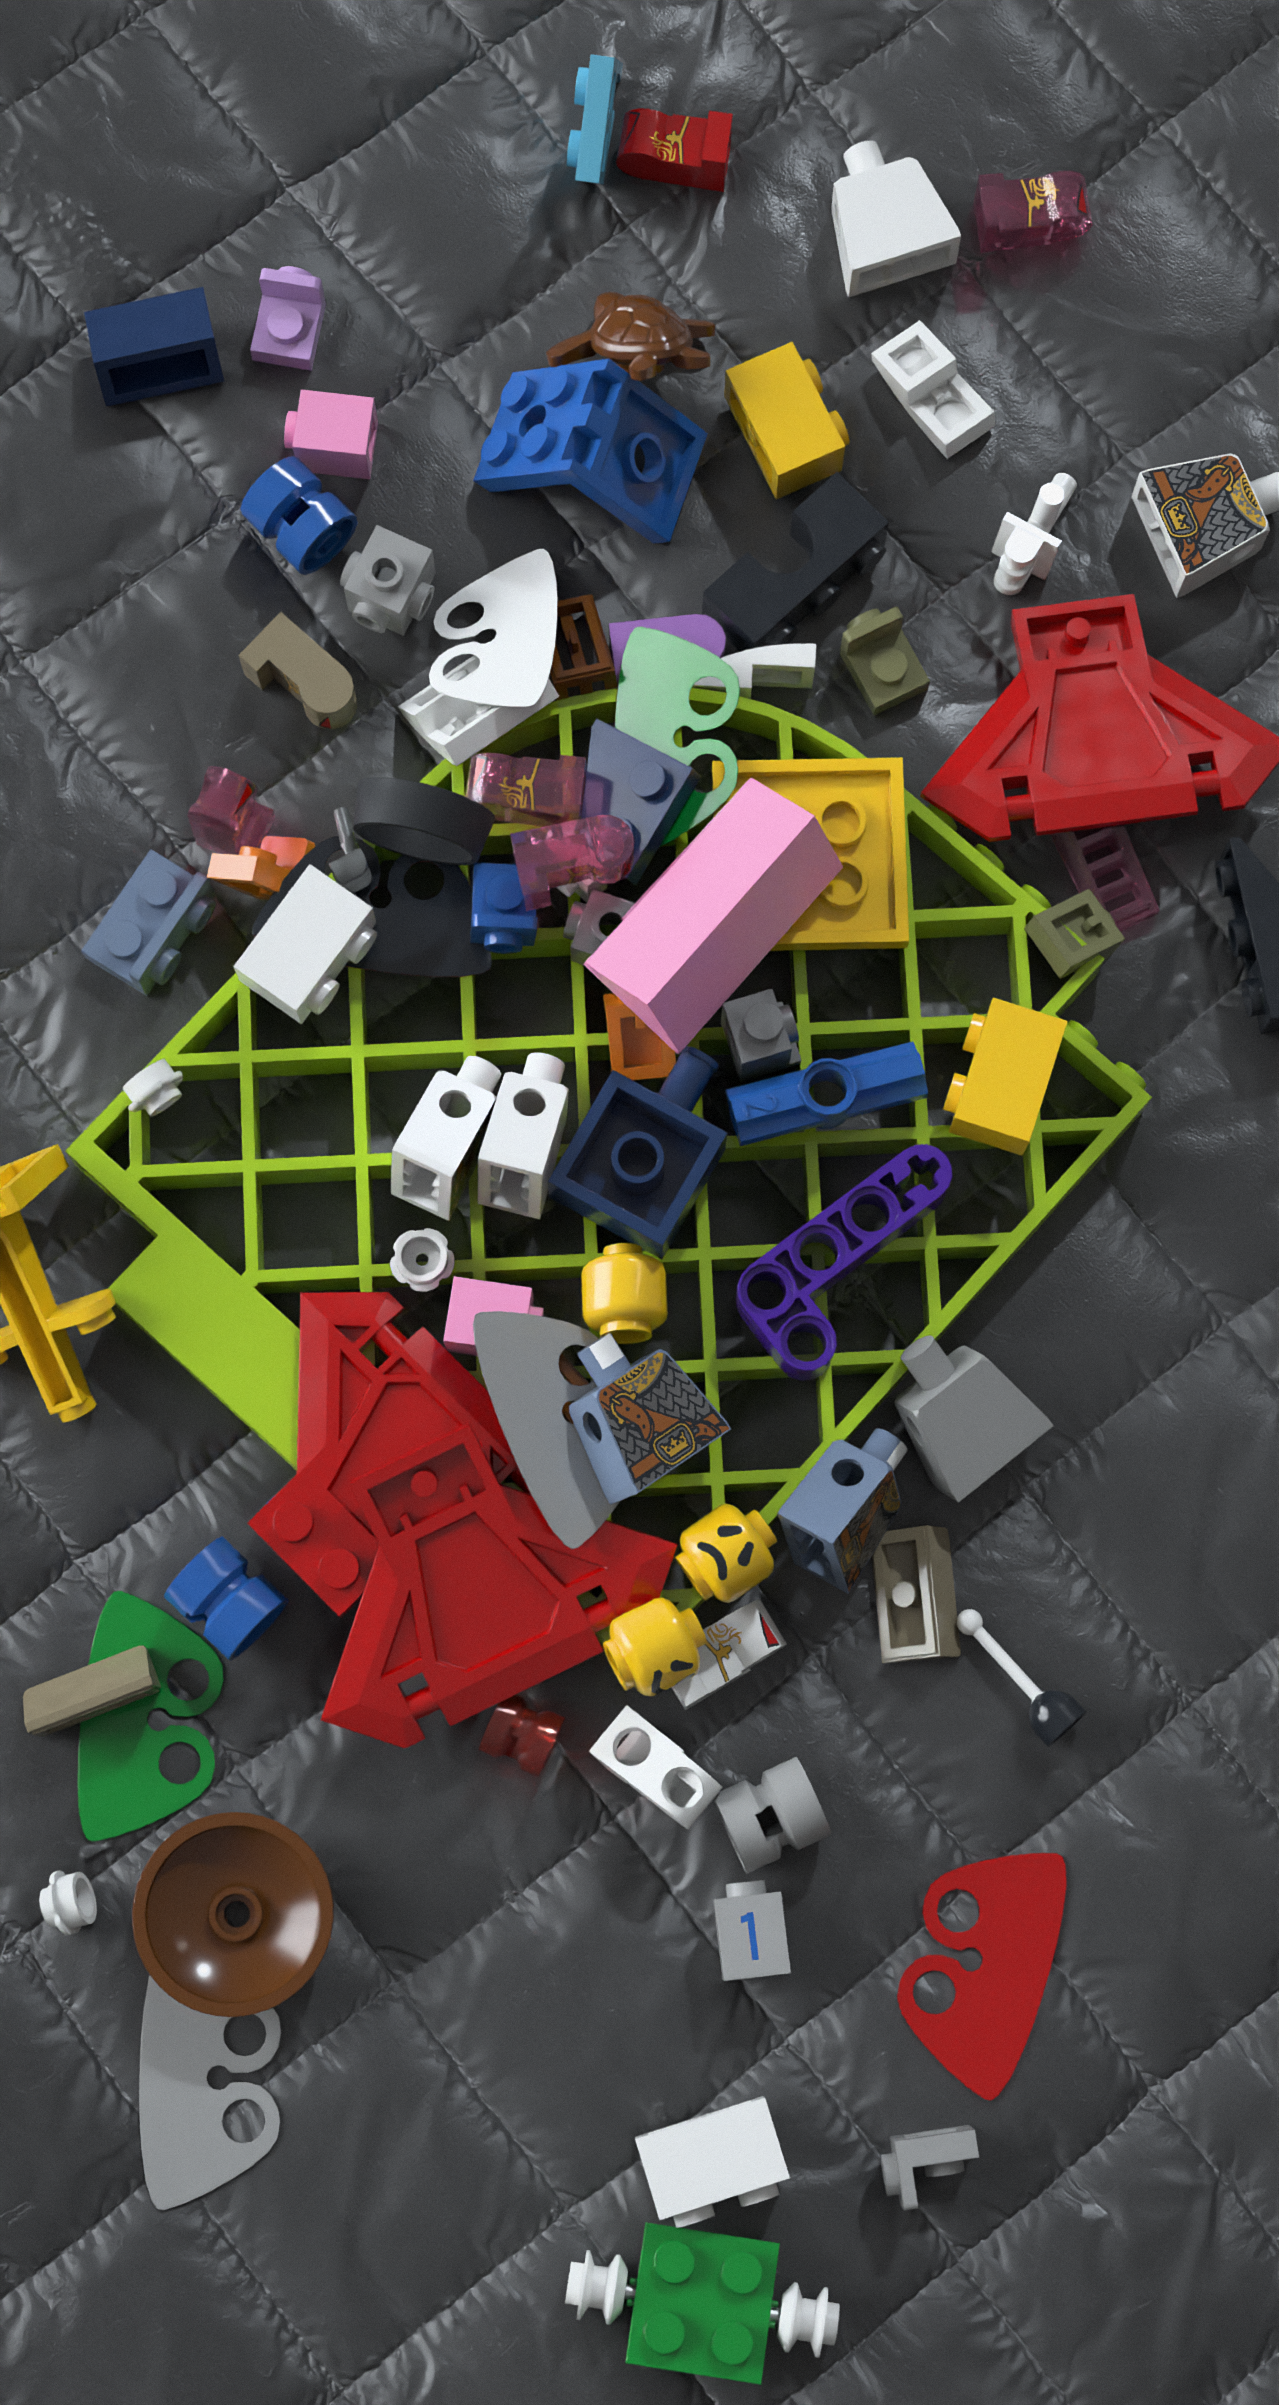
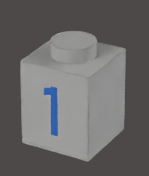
(751, 1932)

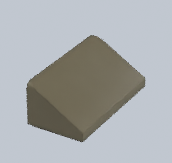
(915, 1595)
(89, 1691)

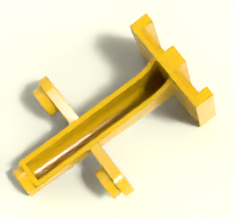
(28, 1302)

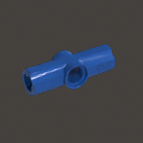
(867, 1081)

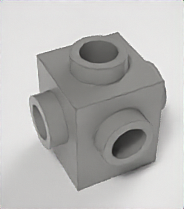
(389, 582)

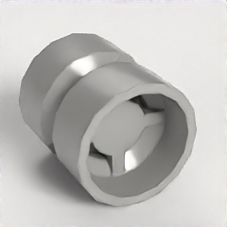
(794, 1808)

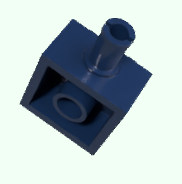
(642, 1155)

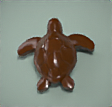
(636, 336)

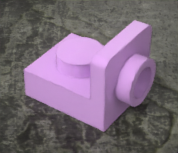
(288, 318)

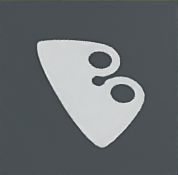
(523, 612)

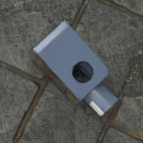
(640, 1418)
(843, 1508)

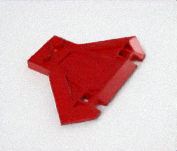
(1097, 733)
(357, 1421)
(473, 1592)

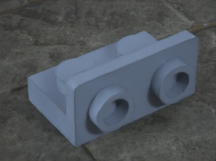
(150, 923)

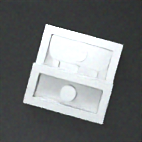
(460, 726)

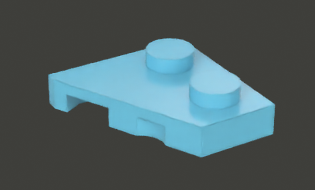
(596, 92)

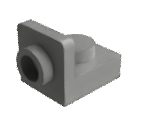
(936, 2150)

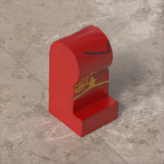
(676, 148)

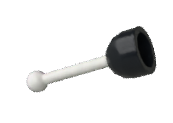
(1051, 1711)

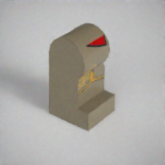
(304, 670)

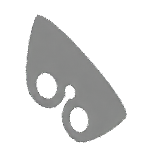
(528, 1394)
(181, 2113)

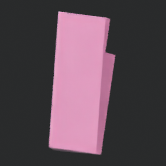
(716, 912)

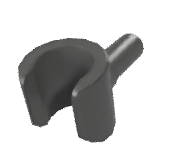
(352, 868)

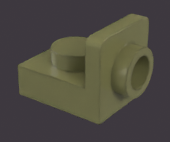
(882, 659)
(1087, 920)

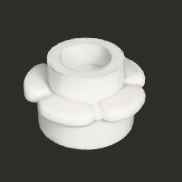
(154, 1088)
(419, 1242)
(68, 1902)

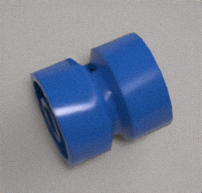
(290, 507)
(226, 1598)

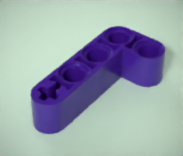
(851, 1249)

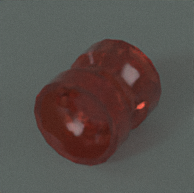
(522, 1734)

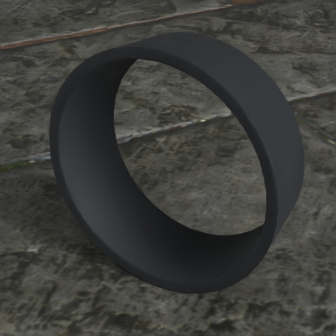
(421, 820)

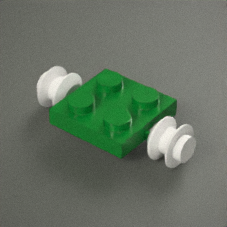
(703, 2303)

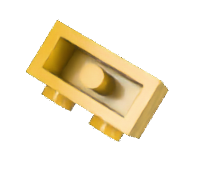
(786, 419)
(1006, 1076)

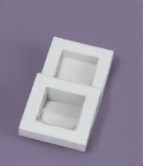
(932, 391)
(768, 666)

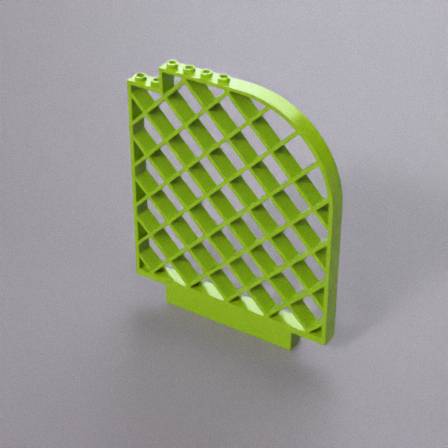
(250, 1351)

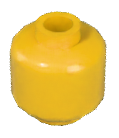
(624, 1293)

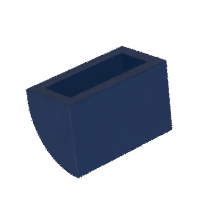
(153, 346)

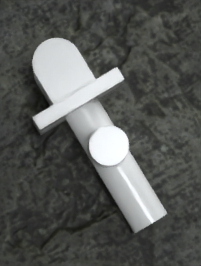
(1028, 546)

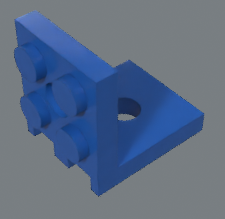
(583, 430)

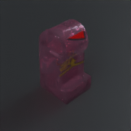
(1030, 210)
(528, 788)
(228, 813)
(571, 853)

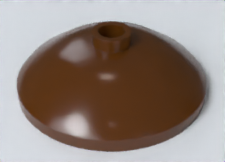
(185, 1903)

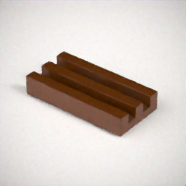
(581, 674)

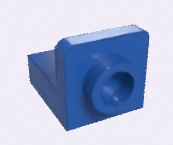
(499, 910)

